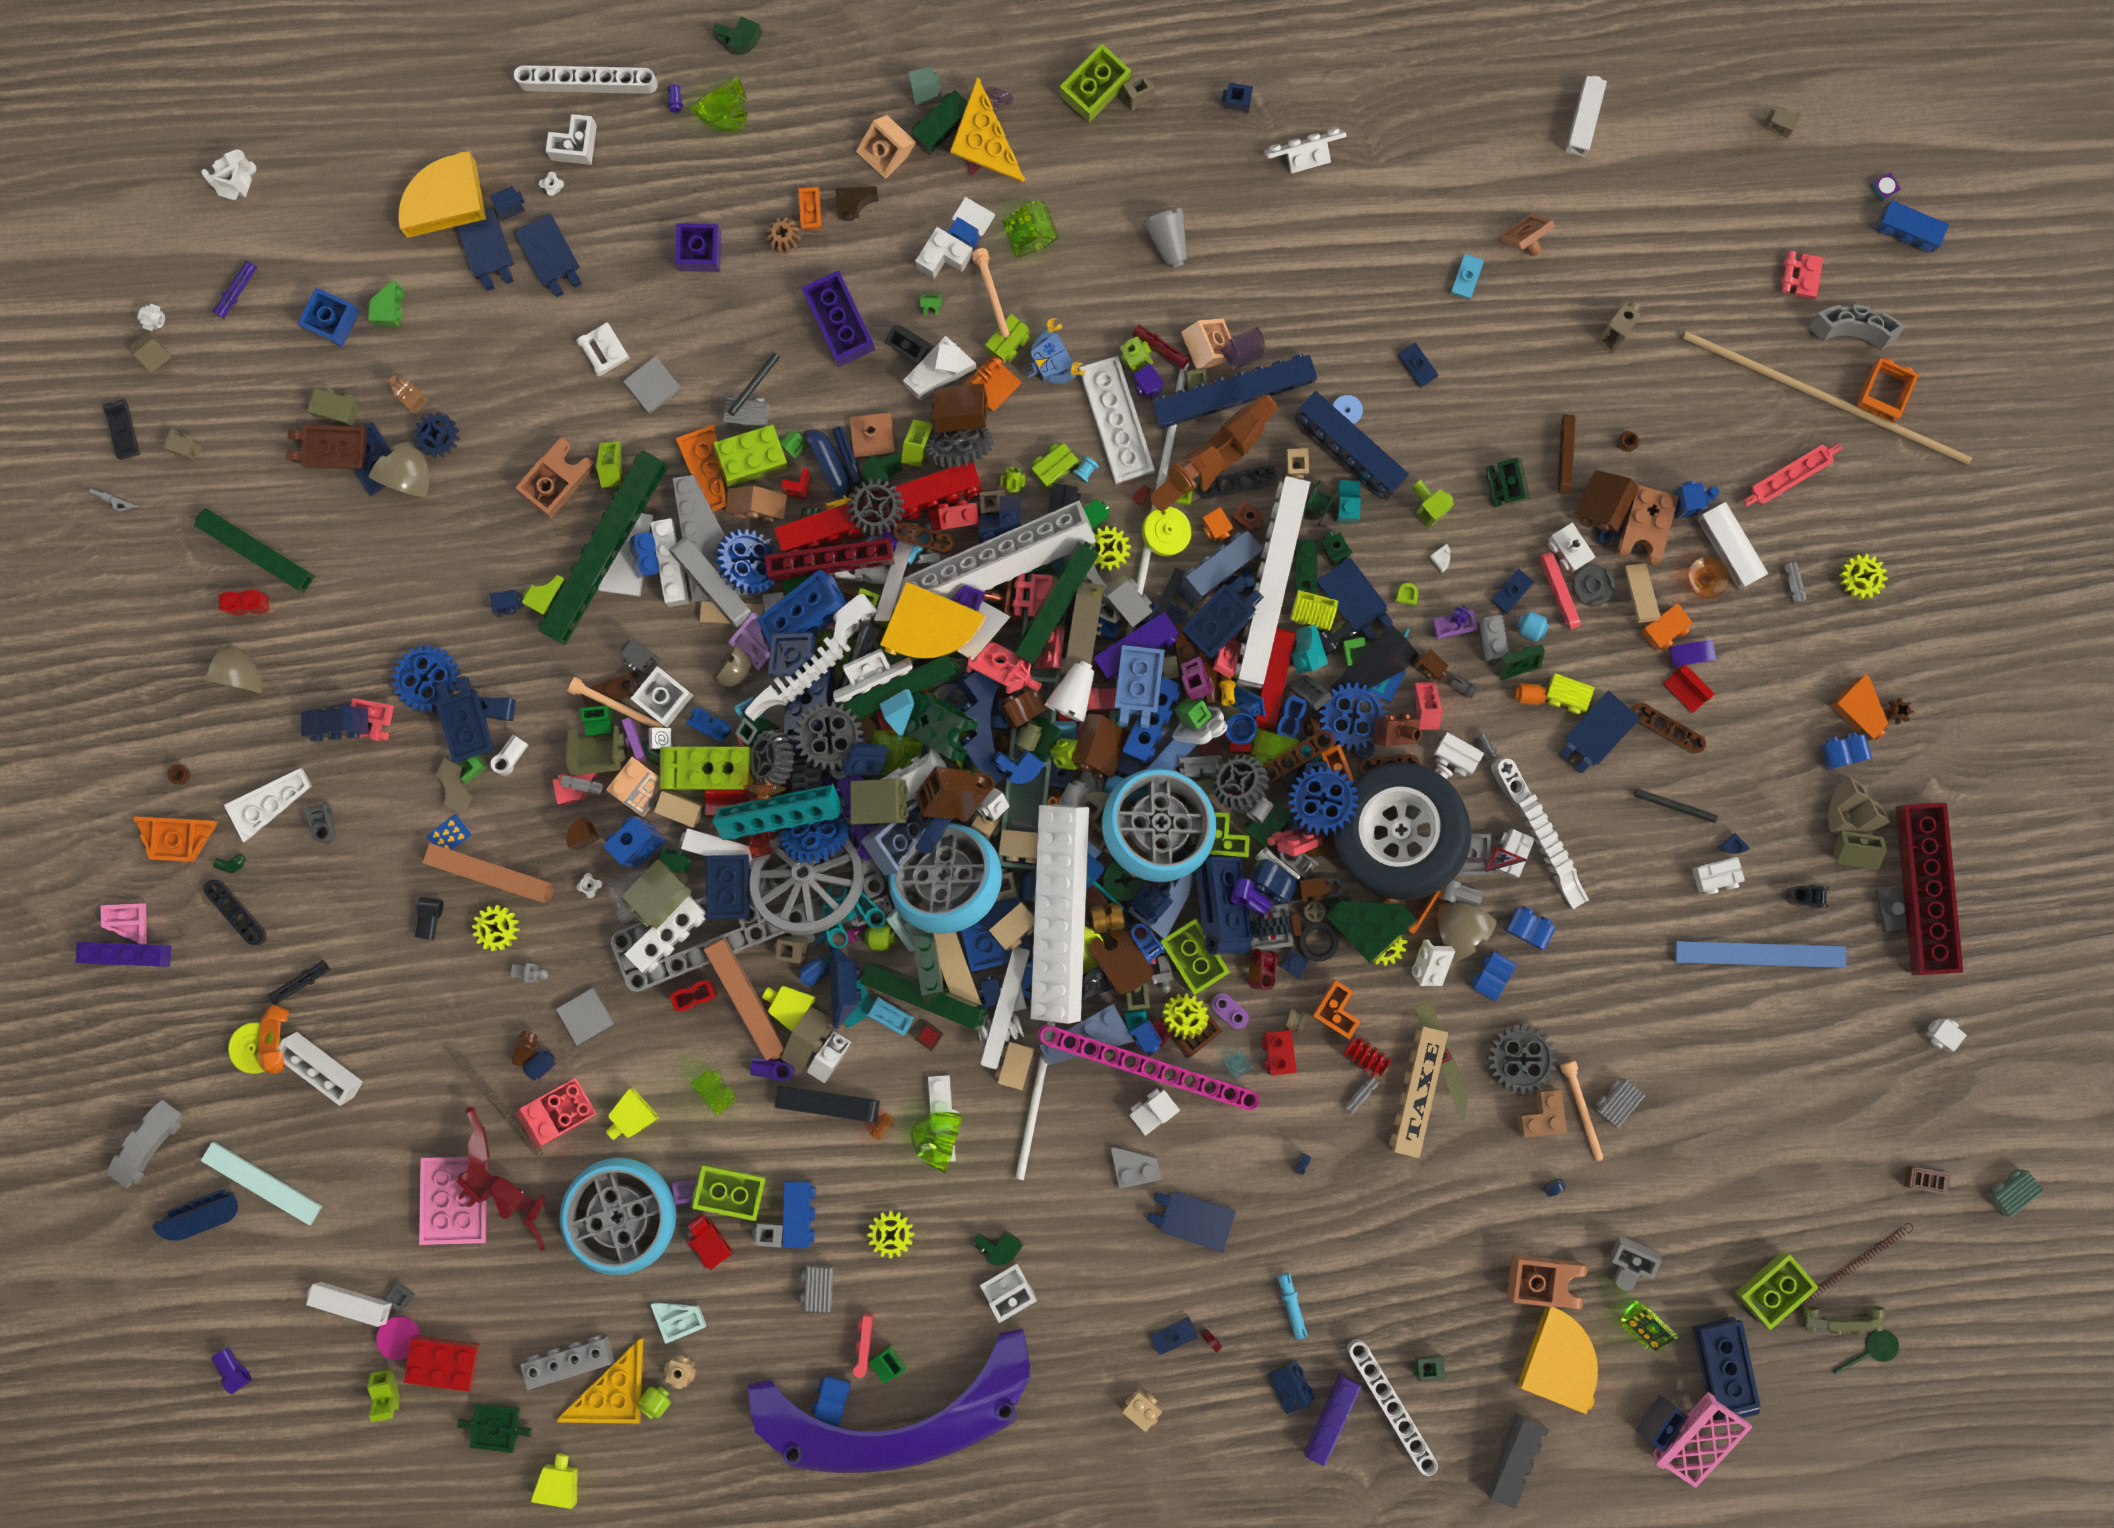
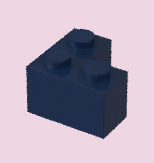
(997, 524)

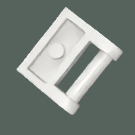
(609, 346)

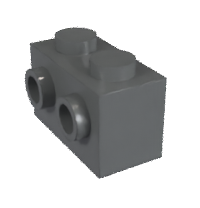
(638, 657)

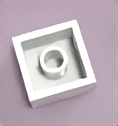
(662, 697)

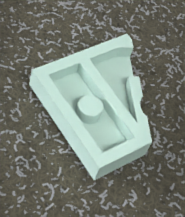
(904, 928)
(677, 1320)

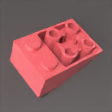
(555, 1113)

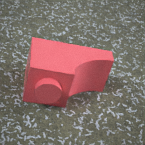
(1101, 700)
(1427, 705)

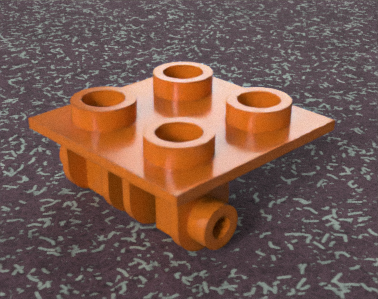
(997, 381)

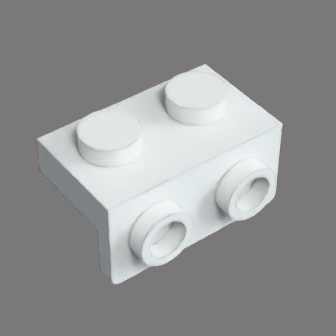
(1432, 964)

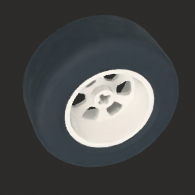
(1441, 853)

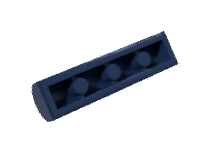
(932, 835)

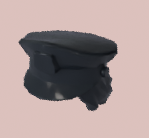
(1094, 983)

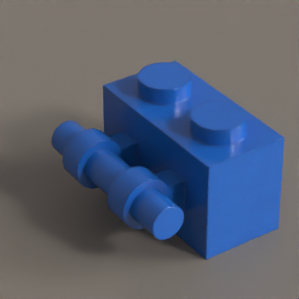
(1693, 498)

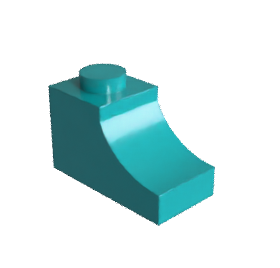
(1348, 502)
(1309, 650)

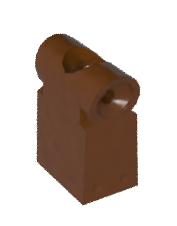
(953, 793)

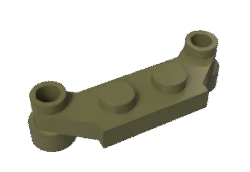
(1837, 1325)

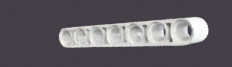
(577, 74)
(1397, 1416)

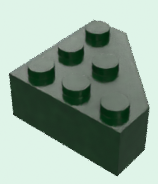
(1372, 926)

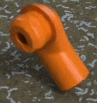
(1054, 800)

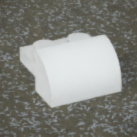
(1008, 1293)

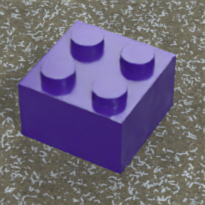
(698, 247)

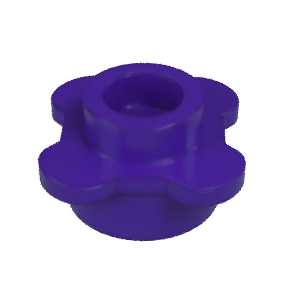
(1460, 616)

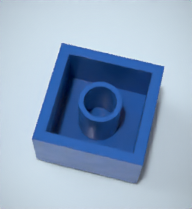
(328, 317)

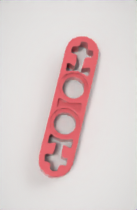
(1560, 590)

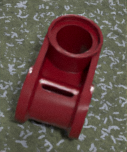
(1261, 971)

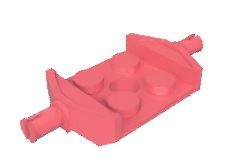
(1012, 673)

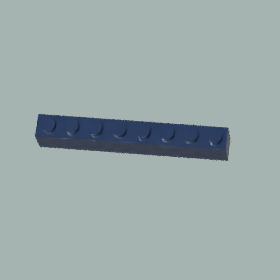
(1234, 391)

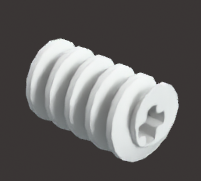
(1014, 1028)

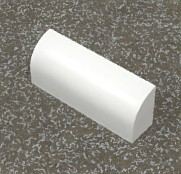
(1732, 545)

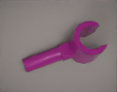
(851, 934)

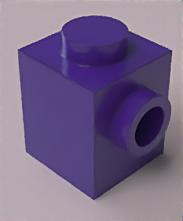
(1148, 382)

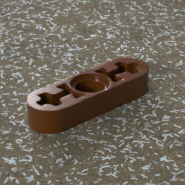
(907, 539)
(1372, 761)

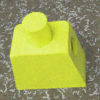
(788, 1005)
(630, 1115)
(557, 1484)

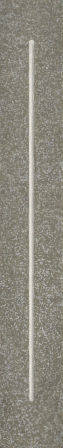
(1140, 582)

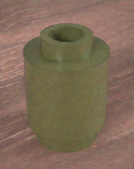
(1028, 736)

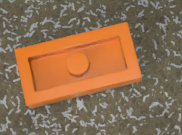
(810, 208)

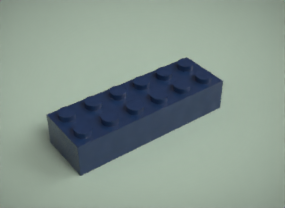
(1350, 446)

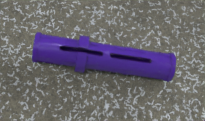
(222, 310)

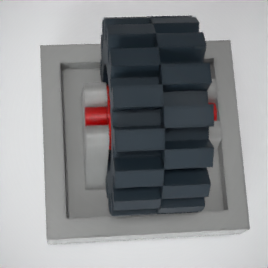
(1272, 929)

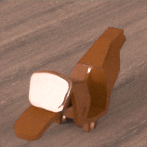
(1218, 454)

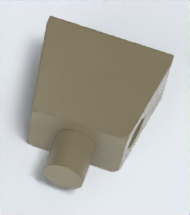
(1619, 326)

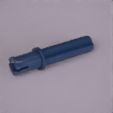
(851, 465)

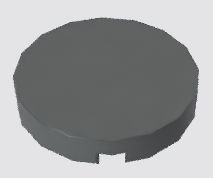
(1593, 585)

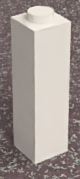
(1586, 116)
(711, 845)
(348, 1304)

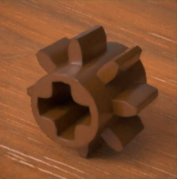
(1894, 708)

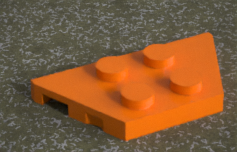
(174, 838)

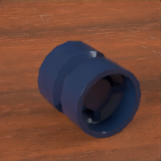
(998, 721)

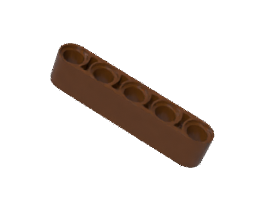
(1298, 756)

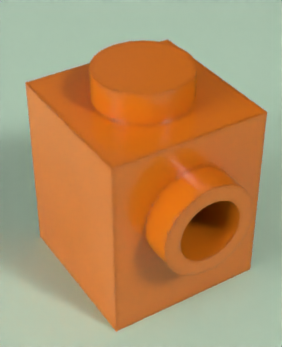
(1217, 525)

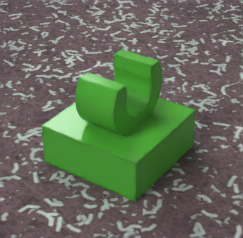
(930, 300)
(793, 443)

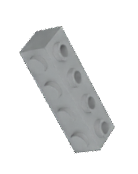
(568, 1362)

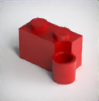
(707, 1241)

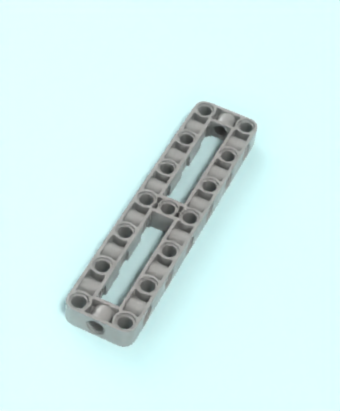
(739, 939)

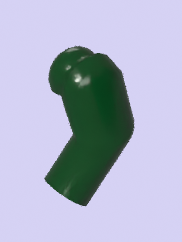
(651, 754)
(232, 865)

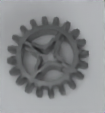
(867, 510)
(771, 758)
(1224, 786)

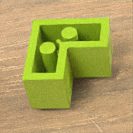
(1225, 844)

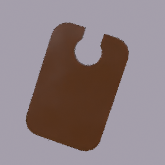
(1125, 965)

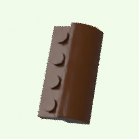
(1188, 650)

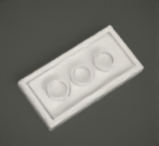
(621, 575)

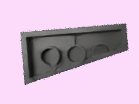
(1515, 1460)

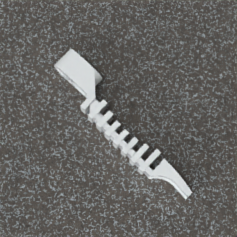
(848, 621)
(1542, 829)

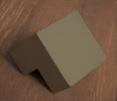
(150, 351)

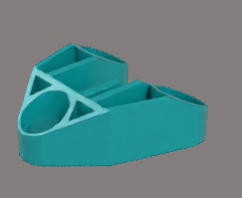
(865, 906)

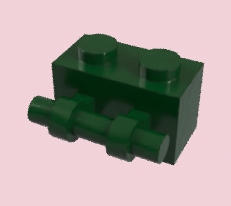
(1512, 480)

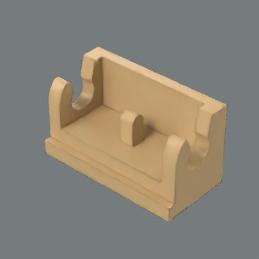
(679, 807)

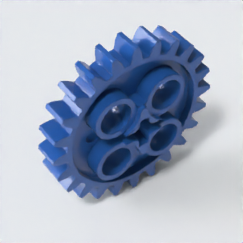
(746, 561)
(411, 668)
(1333, 713)
(1327, 782)
(815, 840)

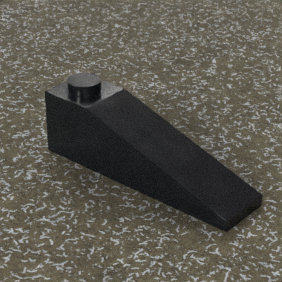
(1382, 660)

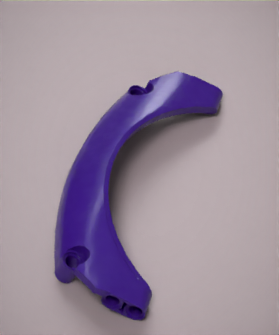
(956, 1427)

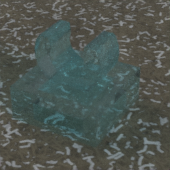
(1238, 1064)

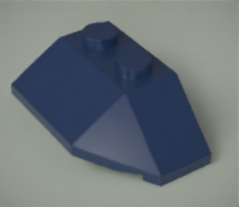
(843, 986)

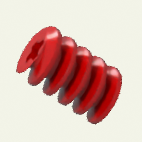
(1367, 1057)

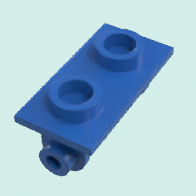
(1248, 702)
(714, 728)

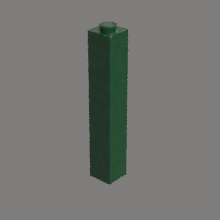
(254, 550)
(1056, 601)
(917, 680)
(908, 990)

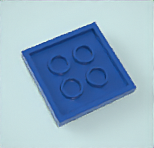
(981, 945)

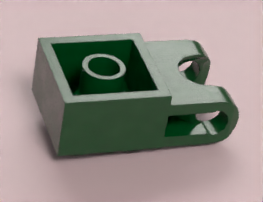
(939, 725)

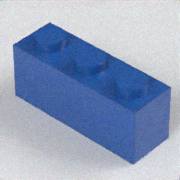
(1912, 226)
(798, 1214)

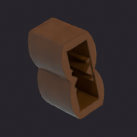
(1023, 707)

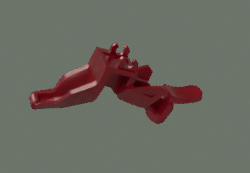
(482, 1185)

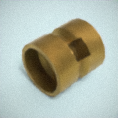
(1106, 917)

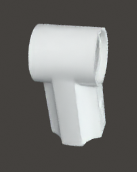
(511, 753)

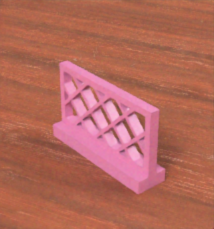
(1698, 1419)

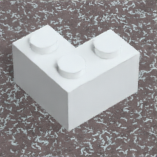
(575, 146)
(943, 249)
(1154, 1111)

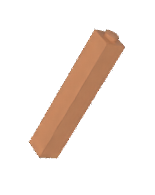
(488, 873)
(745, 999)

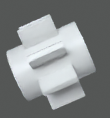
(151, 317)

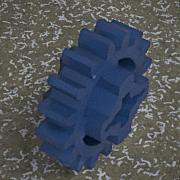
(428, 431)

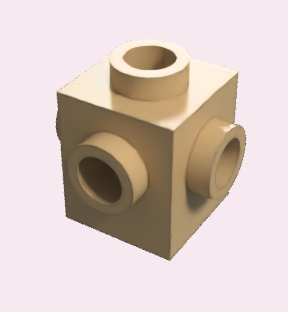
(986, 825)
(682, 1364)

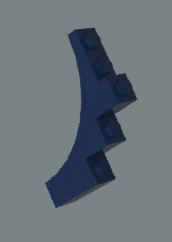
(979, 743)

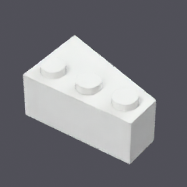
(924, 379)
(917, 772)

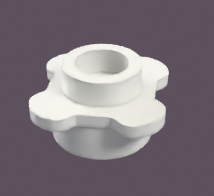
(551, 189)
(583, 885)

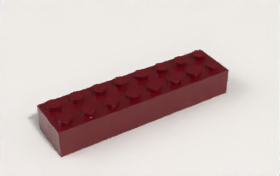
(1929, 889)

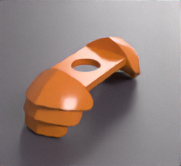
(268, 1055)

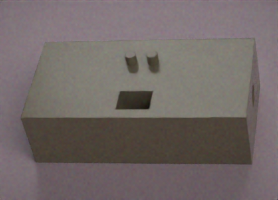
(1084, 624)

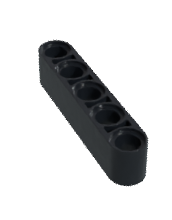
(827, 1104)

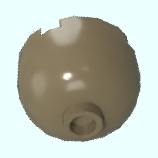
(734, 668)

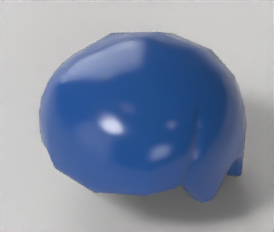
(1241, 728)

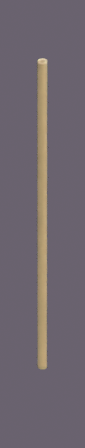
(1827, 398)

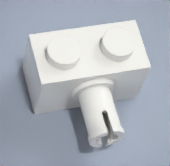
(1570, 548)

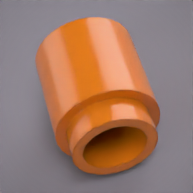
(1530, 694)

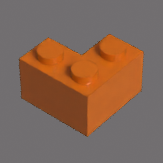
(1331, 1012)

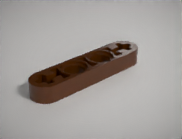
(1566, 454)
(1669, 725)

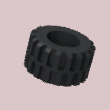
(804, 775)

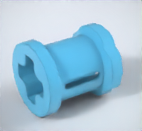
(1085, 469)

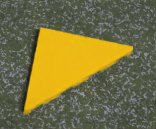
(982, 137)
(613, 1395)

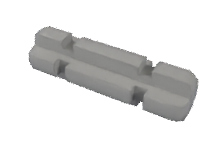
(1795, 582)
(581, 784)
(1361, 1095)

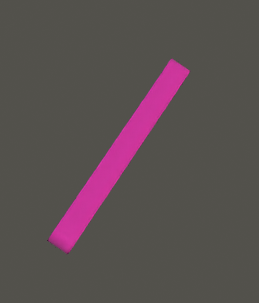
(1157, 1072)

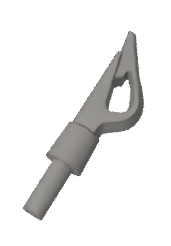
(113, 500)

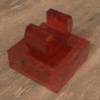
(759, 845)

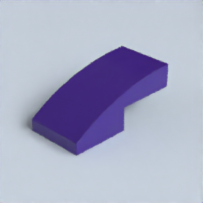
(1692, 653)

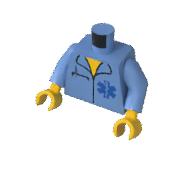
(1051, 358)

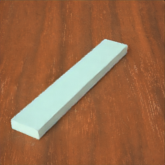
(261, 1183)

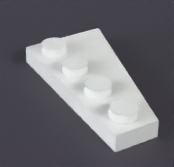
(262, 805)

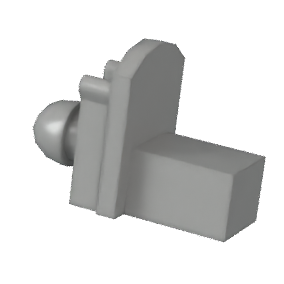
(931, 557)
(529, 973)
(1165, 974)

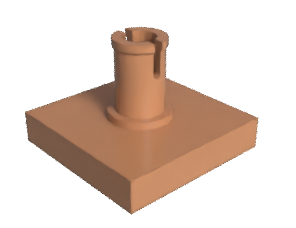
(1527, 233)
(872, 435)

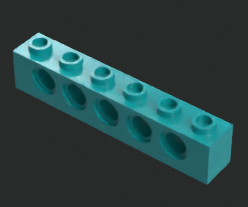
(778, 812)

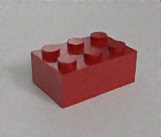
(441, 1363)

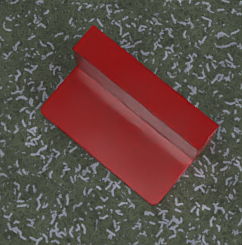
(800, 489)
(1688, 688)
(723, 797)

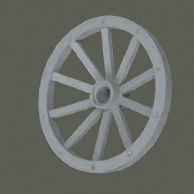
(805, 883)

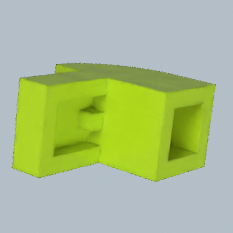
(384, 1395)

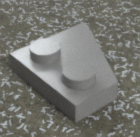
(1134, 1168)

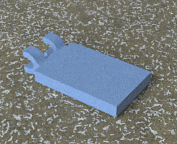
(1139, 683)

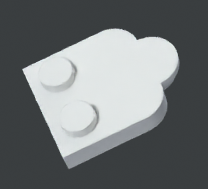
(1211, 728)

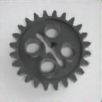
(959, 447)
(808, 737)
(1522, 1039)

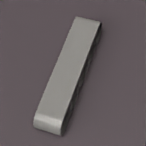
(710, 582)

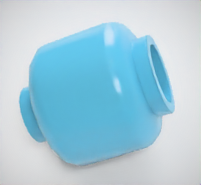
(1533, 626)

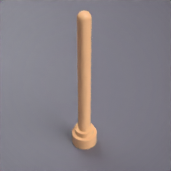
(981, 258)
(578, 687)
(1570, 1070)

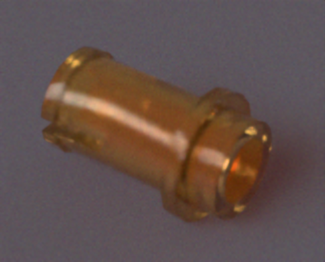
(881, 1126)

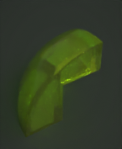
(723, 106)
(935, 1138)

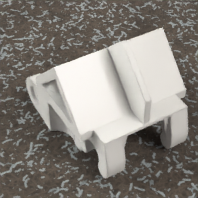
(230, 177)

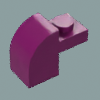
(1196, 679)

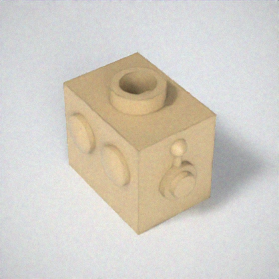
(1142, 1409)

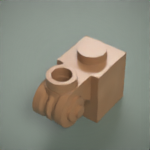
(407, 393)

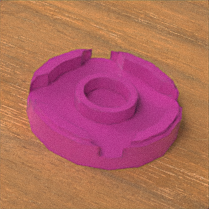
(396, 1336)

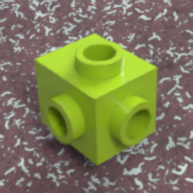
(1136, 354)
(1063, 753)

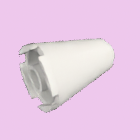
(1073, 692)

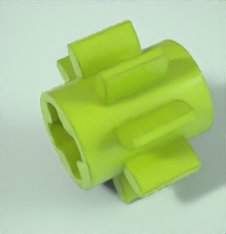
(1012, 479)

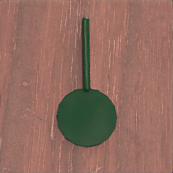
(1880, 1345)

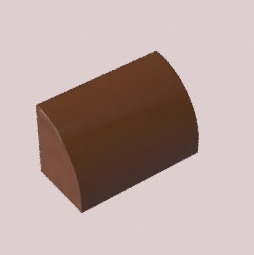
(581, 834)

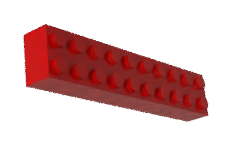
(918, 496)

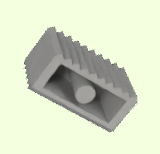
(751, 415)
(1493, 638)
(1619, 1102)
(818, 1288)

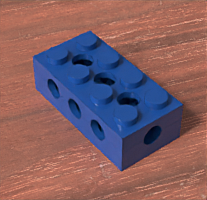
(805, 608)
(1144, 752)
(634, 842)

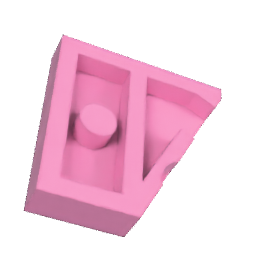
(126, 920)

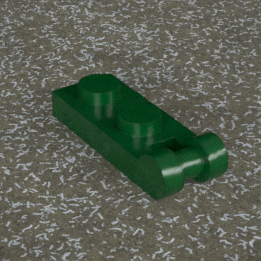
(1306, 565)

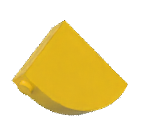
(442, 196)
(929, 624)
(1561, 1362)

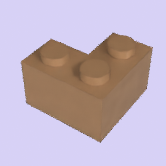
(755, 503)
(1549, 1118)

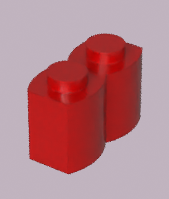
(243, 602)
(689, 998)

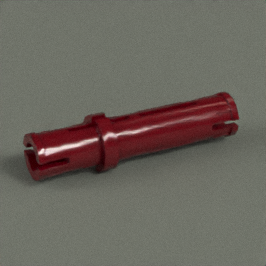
(1161, 347)

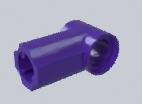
(1246, 895)
(770, 1069)
(233, 1375)

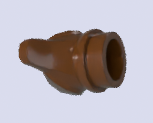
(524, 1047)

